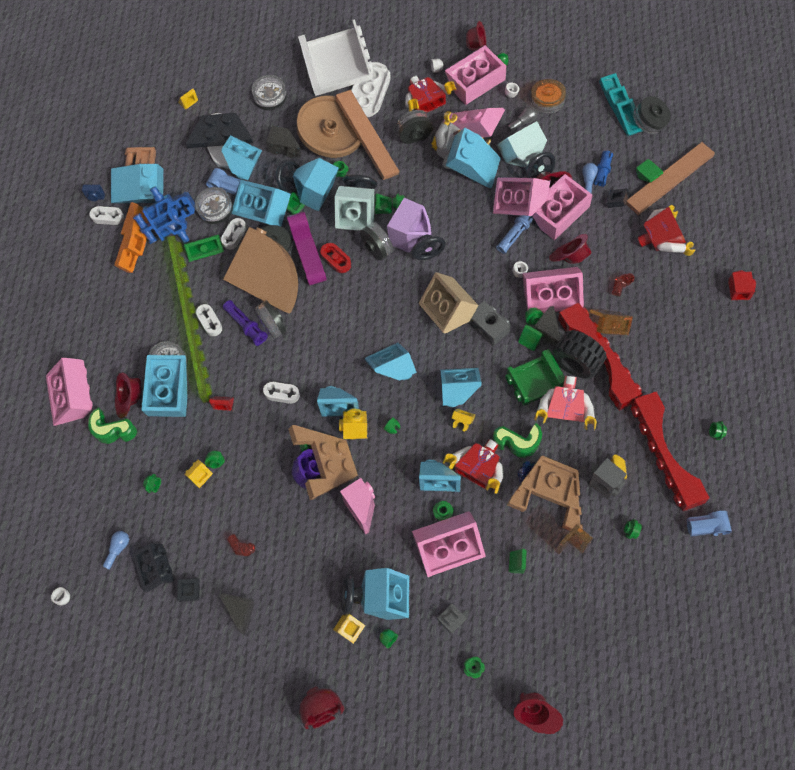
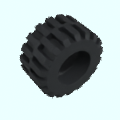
(579, 354)

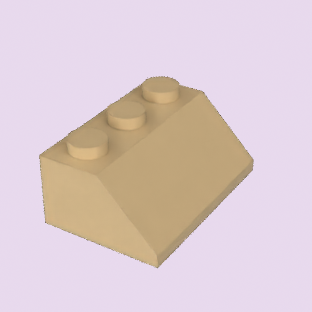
(447, 303)

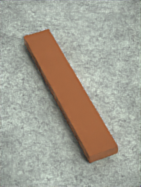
(367, 135)
(670, 178)

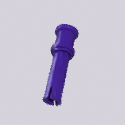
(250, 328)

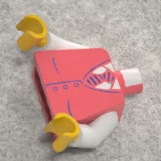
(567, 404)

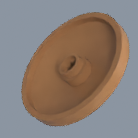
(325, 128)

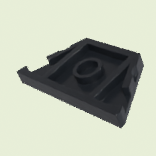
(216, 129)

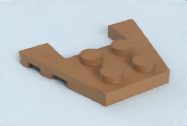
(332, 459)
(554, 483)

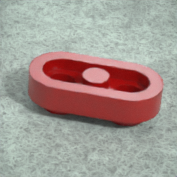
(336, 258)

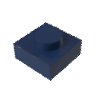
(93, 192)

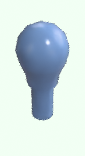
(589, 173)
(118, 542)

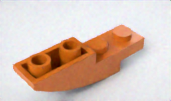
(133, 240)

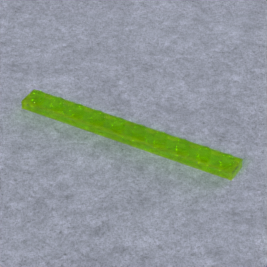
(191, 323)

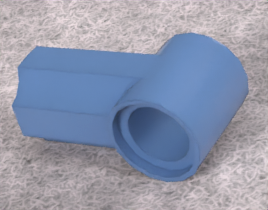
(220, 179)
(712, 523)

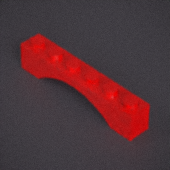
(622, 387)
(687, 488)

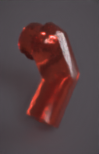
(621, 282)
(240, 549)

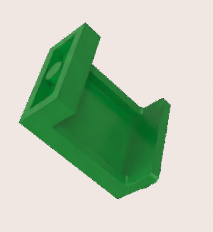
(535, 378)

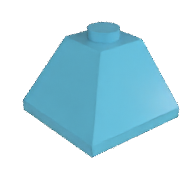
(240, 157)
(392, 362)
(459, 385)
(335, 401)
(438, 477)

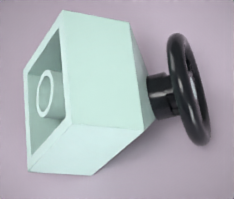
(526, 149)
(355, 203)

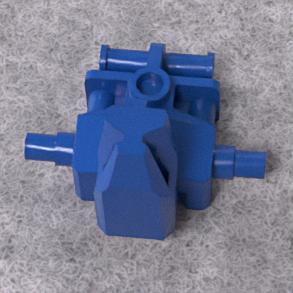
(166, 216)

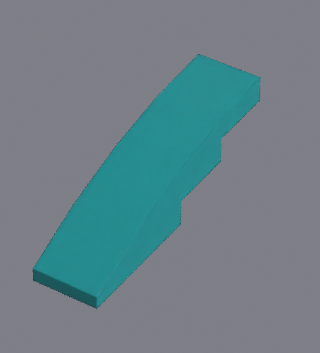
(620, 103)

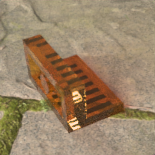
(612, 322)
(578, 538)

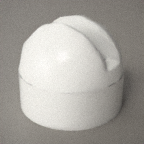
(436, 65)
(514, 90)
(523, 269)
(60, 596)

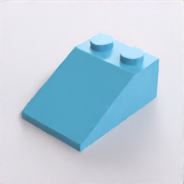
(473, 157)
(134, 183)
(260, 203)
(165, 386)

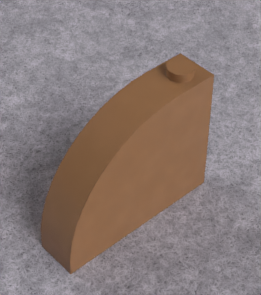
(264, 270)

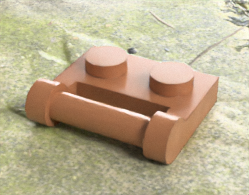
(143, 155)

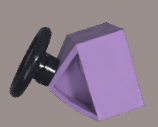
(412, 231)

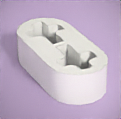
(106, 217)
(235, 234)
(205, 321)
(282, 388)

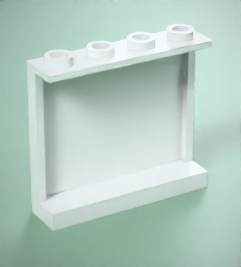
(337, 60)

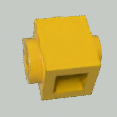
(354, 424)

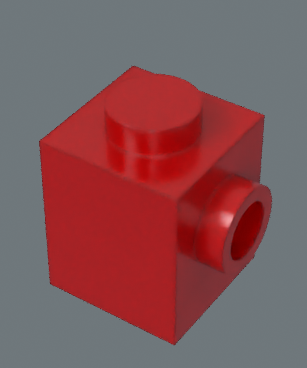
(741, 285)

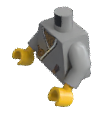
(445, 137)

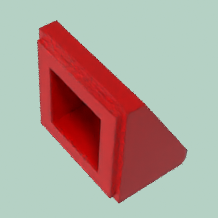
(222, 403)

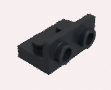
(152, 566)

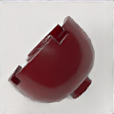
(319, 707)

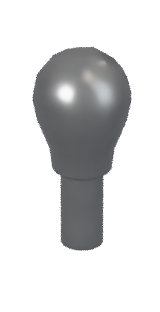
(527, 116)

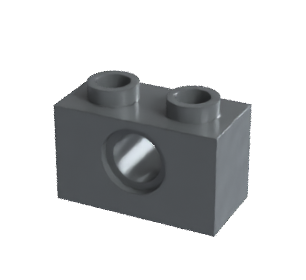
(491, 332)
(608, 479)

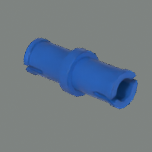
(603, 168)

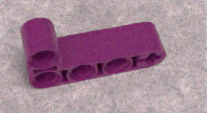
(306, 248)

